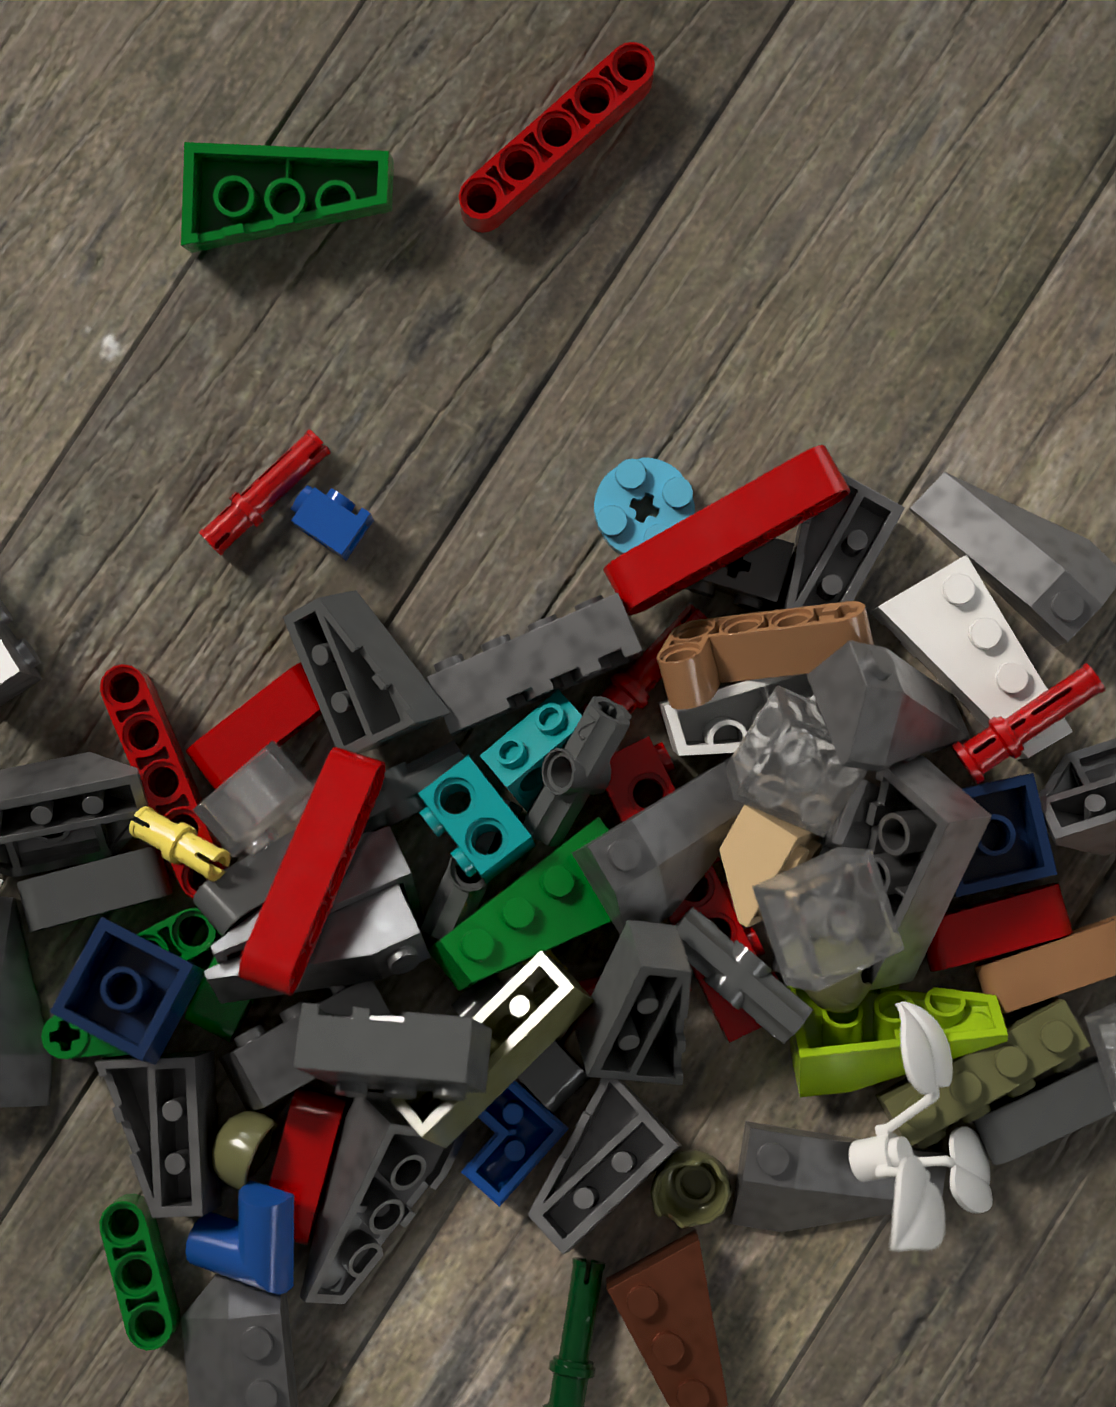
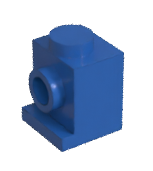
(330, 520)

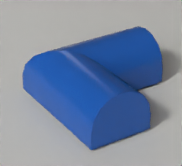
(520, 1141)
(256, 1247)

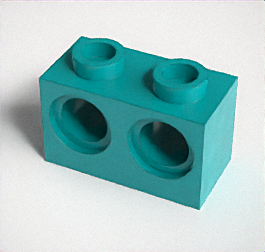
(522, 750)
(485, 814)

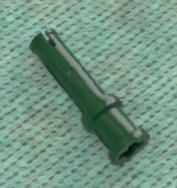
(572, 1365)

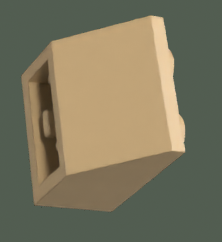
(758, 850)

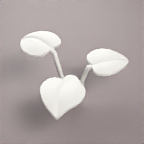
(917, 1202)

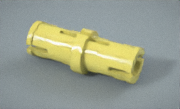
(179, 843)

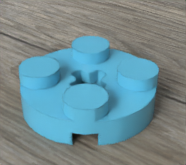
(631, 482)

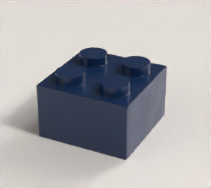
(1015, 840)
(127, 991)

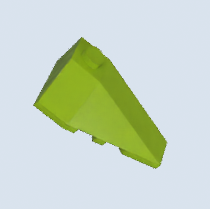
(864, 1046)

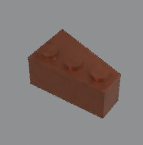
(672, 1322)

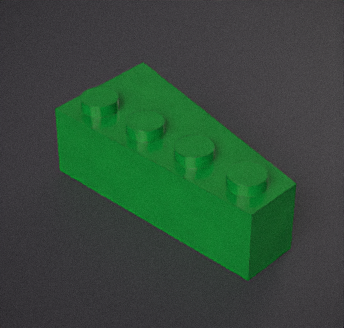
(274, 190)
(530, 916)

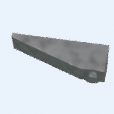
(355, 946)

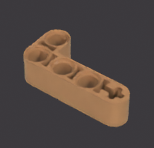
(755, 647)
(1051, 966)

